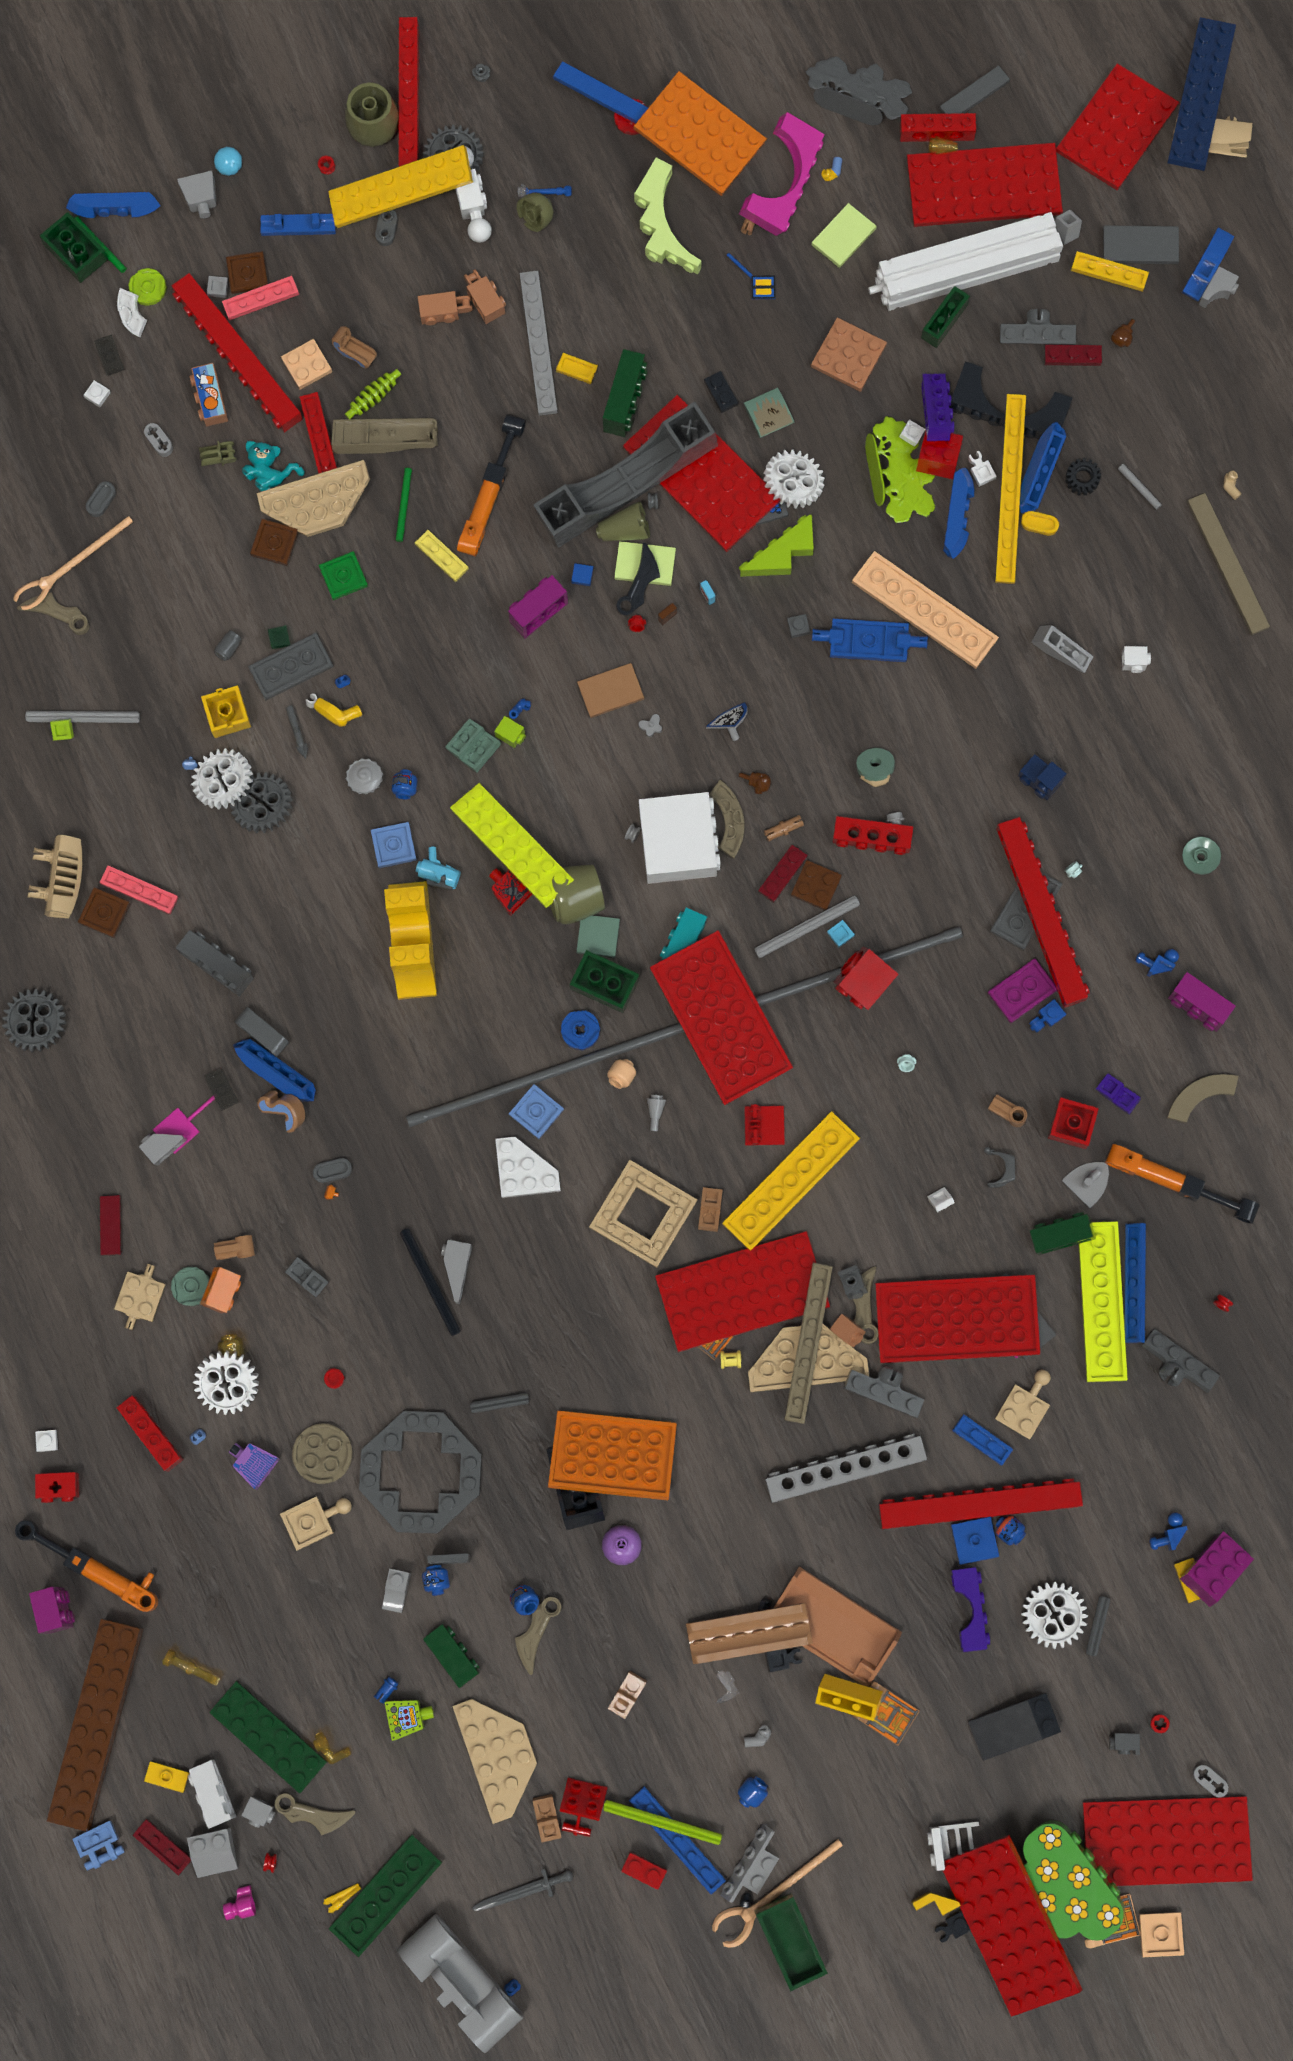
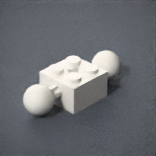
(472, 205)

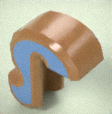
(353, 348)
(286, 1105)

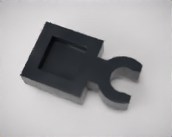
(780, 1659)
(956, 1925)

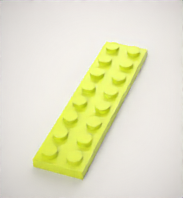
(510, 843)
(1103, 1305)

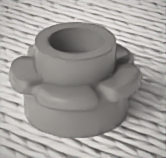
(895, 818)

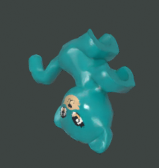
(263, 456)

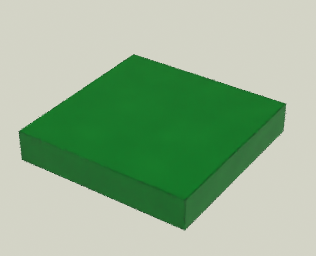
(343, 575)

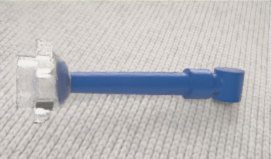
(523, 190)

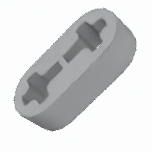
(161, 438)
(1207, 1784)

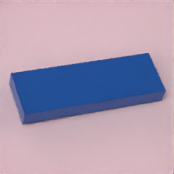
(982, 1440)

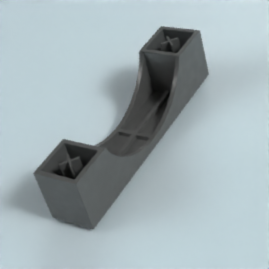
(671, 448)

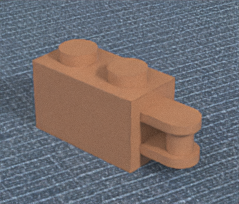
(484, 297)
(442, 307)

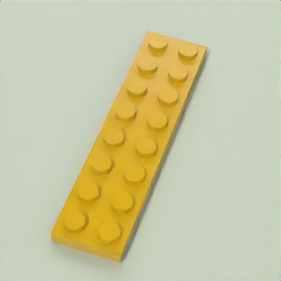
(400, 186)
(791, 1181)

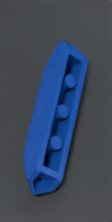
(107, 204)
(1041, 467)
(955, 534)
(274, 1070)

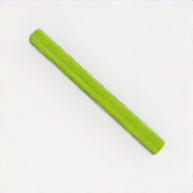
(662, 1822)

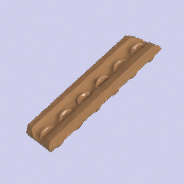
(749, 1633)

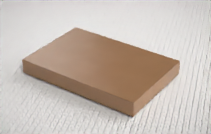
(610, 690)

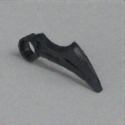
(646, 573)

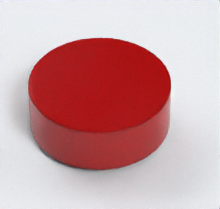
(334, 1378)

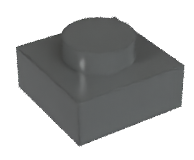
(798, 626)

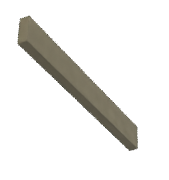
(1228, 564)
(808, 1343)

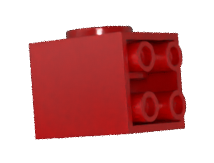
(864, 978)

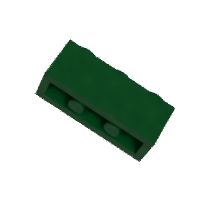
(945, 317)
(1062, 1233)
(452, 1655)

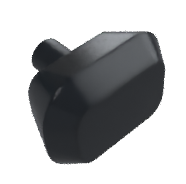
(765, 1604)
(746, 1900)

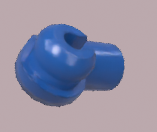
(518, 708)

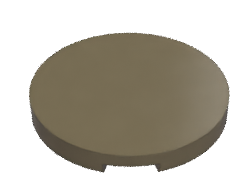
(322, 1453)

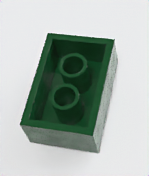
(74, 247)
(604, 981)

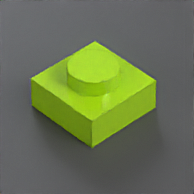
(62, 729)

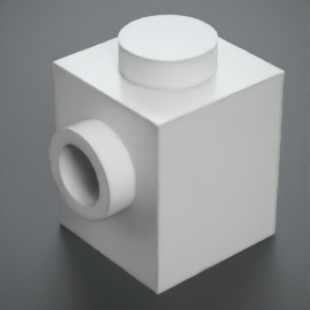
(1135, 658)

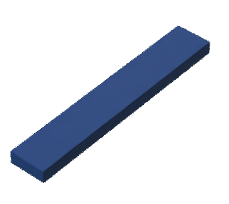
(599, 92)
(1135, 1282)
(681, 1844)

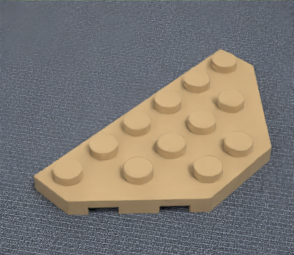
(317, 501)
(777, 1362)
(498, 1755)

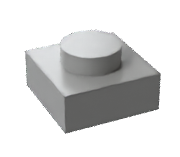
(217, 286)

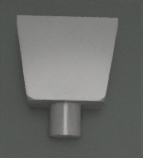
(199, 192)

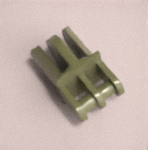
(214, 454)

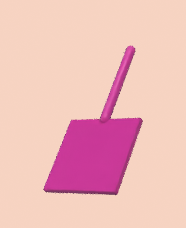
(179, 1124)

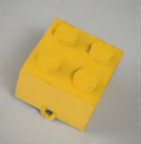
(226, 711)

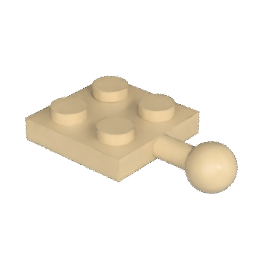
(1023, 1409)
(309, 1521)

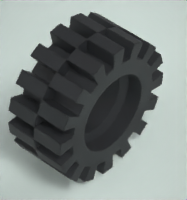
(1077, 486)

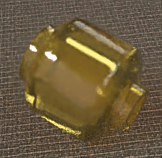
(231, 1343)

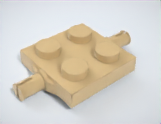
(139, 1297)

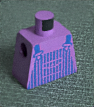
(253, 1463)

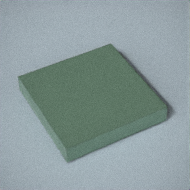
(598, 936)

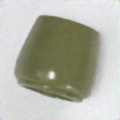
(371, 115)
(579, 898)

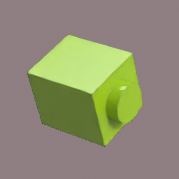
(510, 732)

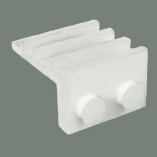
(939, 1840)

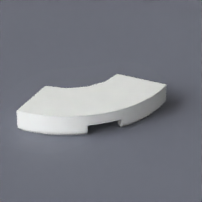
(129, 312)

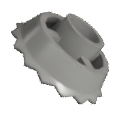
(364, 776)

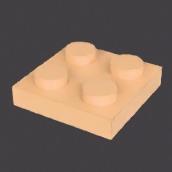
(306, 364)
(1161, 1934)

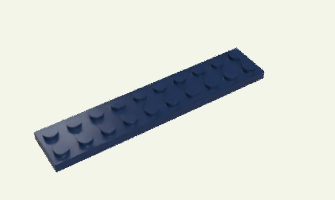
(1201, 94)

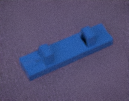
(297, 224)

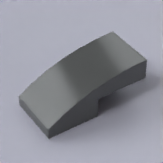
(306, 1277)

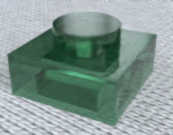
(279, 637)

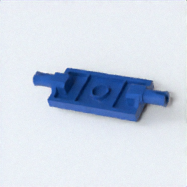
(869, 640)

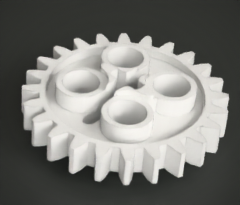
(793, 479)
(206, 786)
(243, 1379)
(1070, 1606)

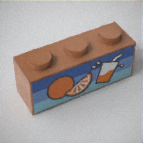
(208, 394)

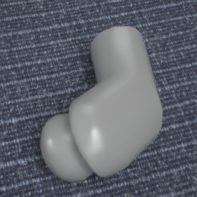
(759, 1739)

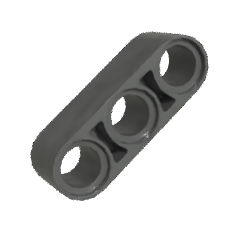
(261, 1032)

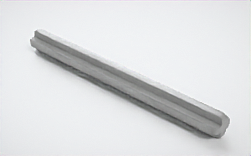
(84, 716)
(807, 926)

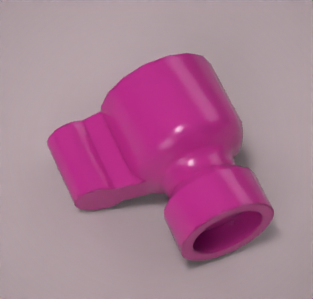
(243, 1907)

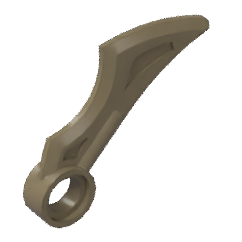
(53, 609)
(863, 1307)
(529, 1641)
(323, 1820)

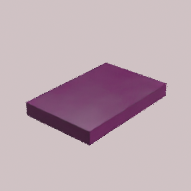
(1022, 991)

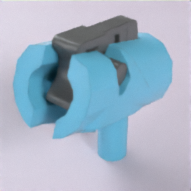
(436, 873)

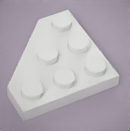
(523, 1170)

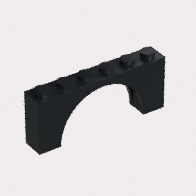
(970, 400)

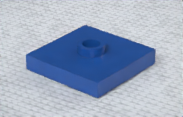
(975, 1540)

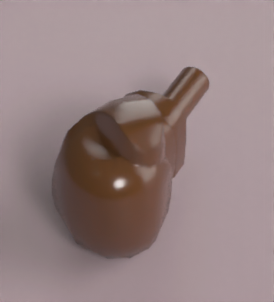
(1123, 335)
(760, 781)

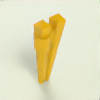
(340, 1898)

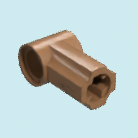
(1006, 1109)
(240, 1247)

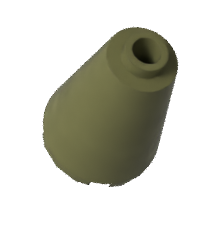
(625, 525)

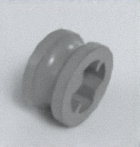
(632, 833)

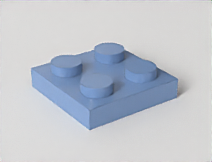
(393, 845)
(536, 1111)

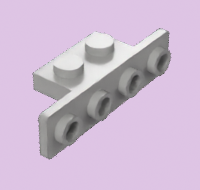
(753, 1867)

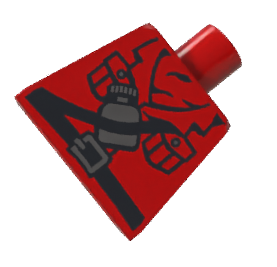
(509, 891)

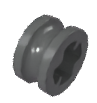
(652, 501)

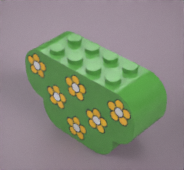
(1071, 1883)

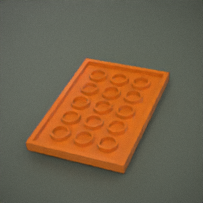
(700, 133)
(612, 1455)

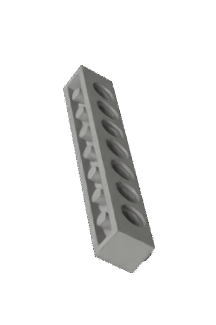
(911, 1442)

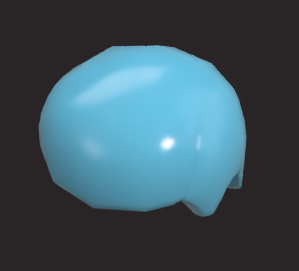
(228, 161)

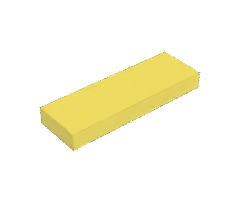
(441, 555)

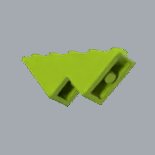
(777, 556)

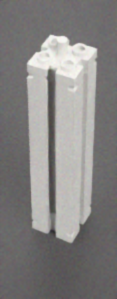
(968, 261)

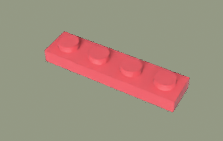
(260, 298)
(139, 890)

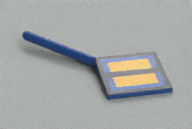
(762, 286)

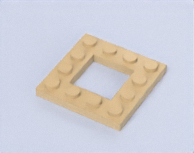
(638, 1177)

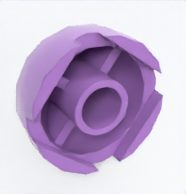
(631, 1549)

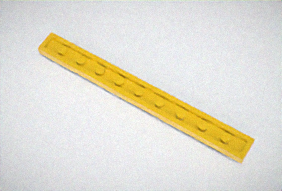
(1010, 489)

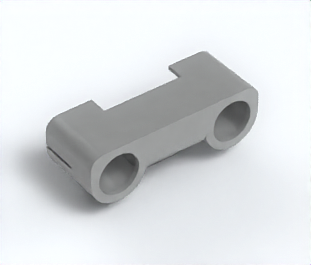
(464, 1981)

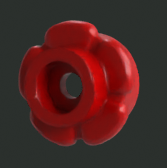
(636, 623)

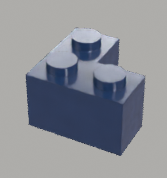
(1042, 777)

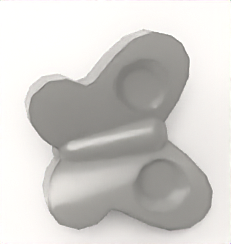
(651, 726)

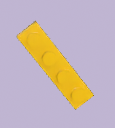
(1109, 271)

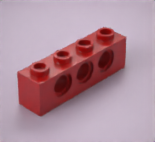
(946, 126)
(864, 827)
(150, 1433)

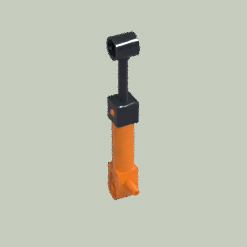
(492, 483)
(1185, 1185)
(97, 1572)

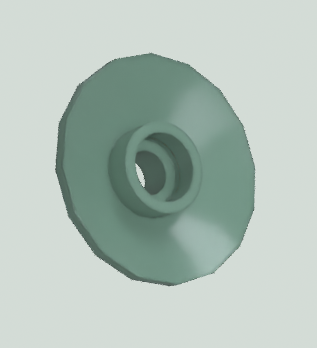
(1205, 847)

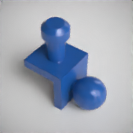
(1161, 964)
(1173, 1536)

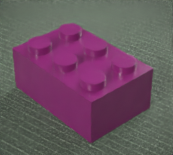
(537, 606)
(1201, 1002)
(1216, 1569)
(52, 1610)

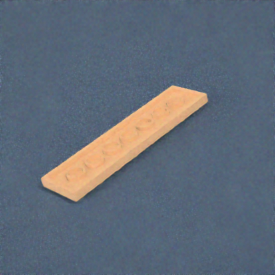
(925, 610)

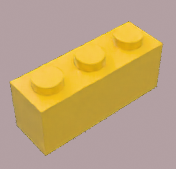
(849, 1697)

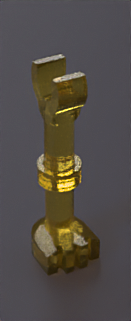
(170, 1659)

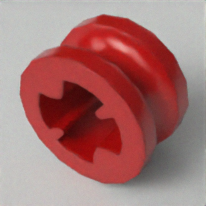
(324, 170)
(1223, 1303)
(1162, 1729)
(270, 1862)

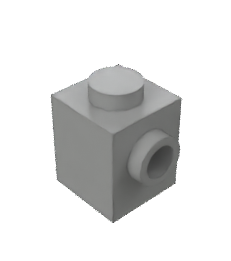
(1068, 226)
(258, 1812)

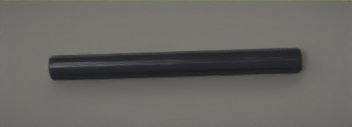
(430, 1282)

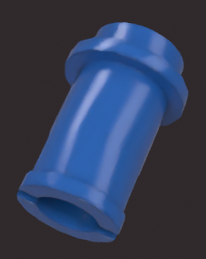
(386, 1689)

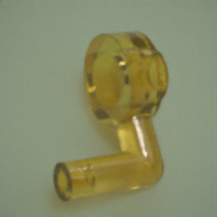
(321, 1744)

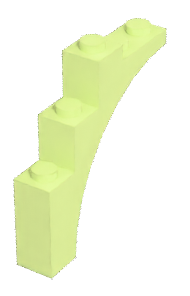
(653, 222)

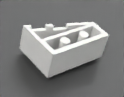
(211, 1794)

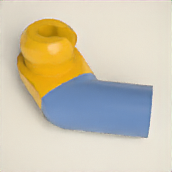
(832, 173)

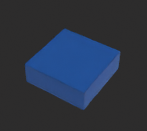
(582, 574)

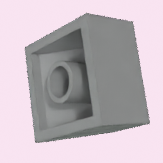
(212, 1852)

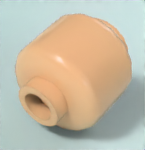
(621, 1073)

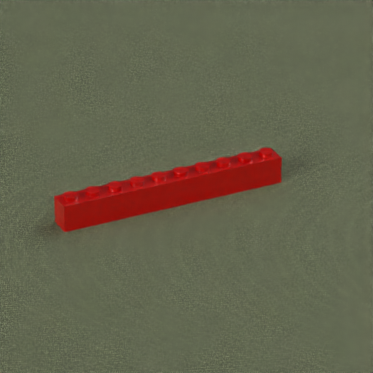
(408, 90)
(236, 352)
(1042, 912)
(980, 1505)

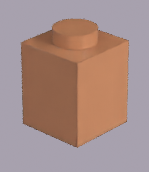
(847, 1330)

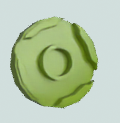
(148, 285)

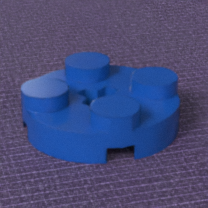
(578, 1019)

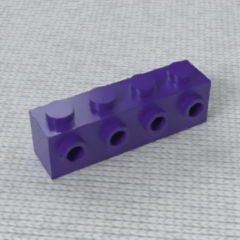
(936, 407)

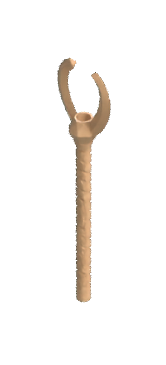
(47, 582)
(748, 1913)

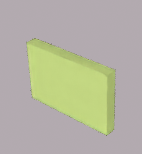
(844, 235)
(629, 560)

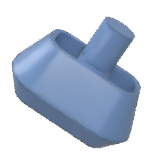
(189, 764)
(198, 1436)

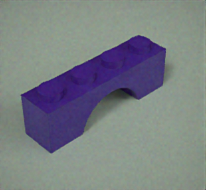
(967, 1583)

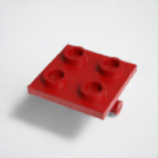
(583, 1801)

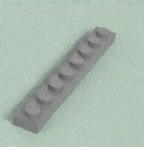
(538, 343)

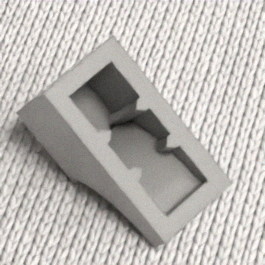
(1221, 286)
(396, 1590)

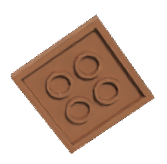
(849, 354)

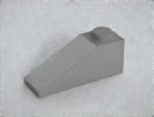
(1062, 648)
(456, 1260)

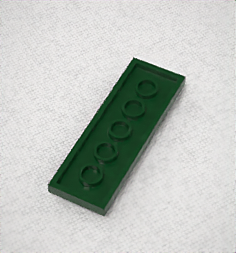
(268, 1737)
(385, 1895)

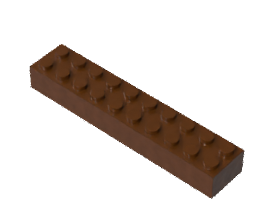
(95, 1725)

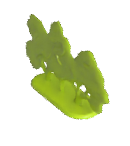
(900, 473)

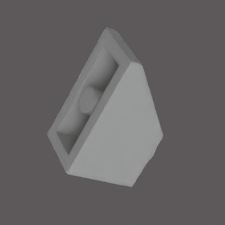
(161, 1146)

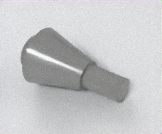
(655, 1107)

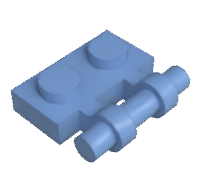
(95, 1839)

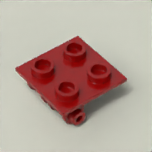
(764, 1125)

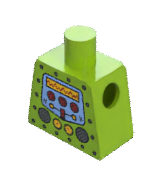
(406, 1717)

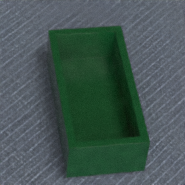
(624, 393)
(790, 1942)

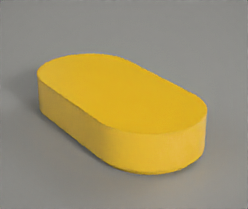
(1039, 523)

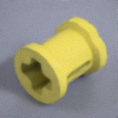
(730, 1359)

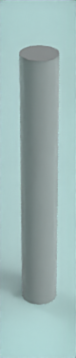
(1139, 486)

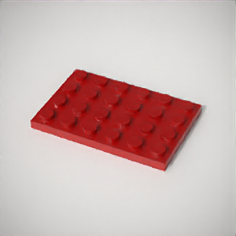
(1117, 126)

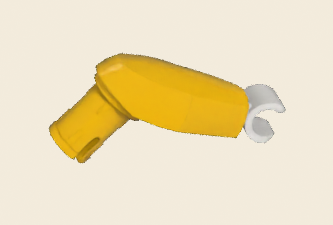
(332, 713)

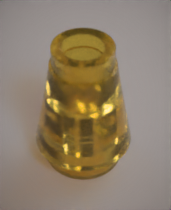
(942, 146)

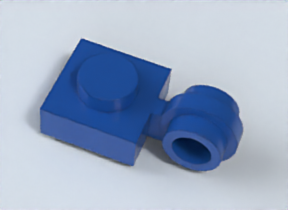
(1050, 1013)

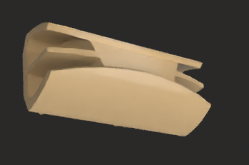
(1230, 137)
(64, 876)

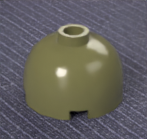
(535, 210)

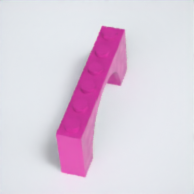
(803, 143)

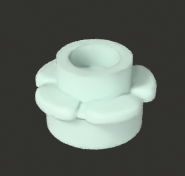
(1073, 869)
(906, 1063)

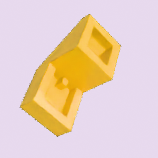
(943, 1903)

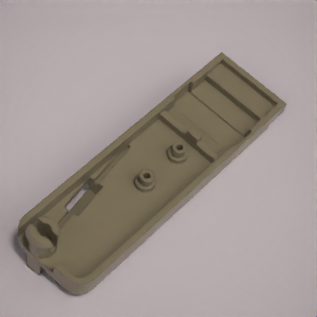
(383, 435)

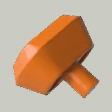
(330, 1192)

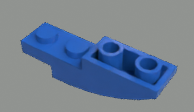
(1208, 264)

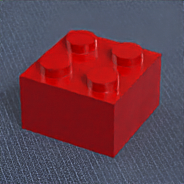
(939, 457)
(1073, 1123)

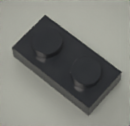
(720, 392)

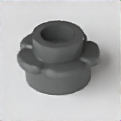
(481, 77)

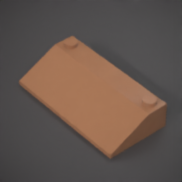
(841, 1628)

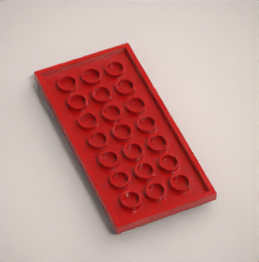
(984, 184)
(715, 488)
(721, 1017)
(737, 1291)
(957, 1319)
(1170, 1840)
(1011, 1926)

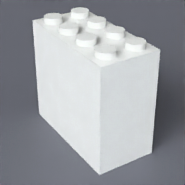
(679, 837)

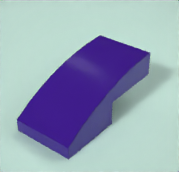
(1118, 1094)

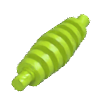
(373, 392)

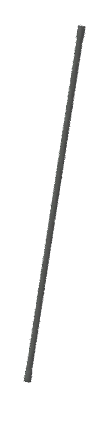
(423, 1116)

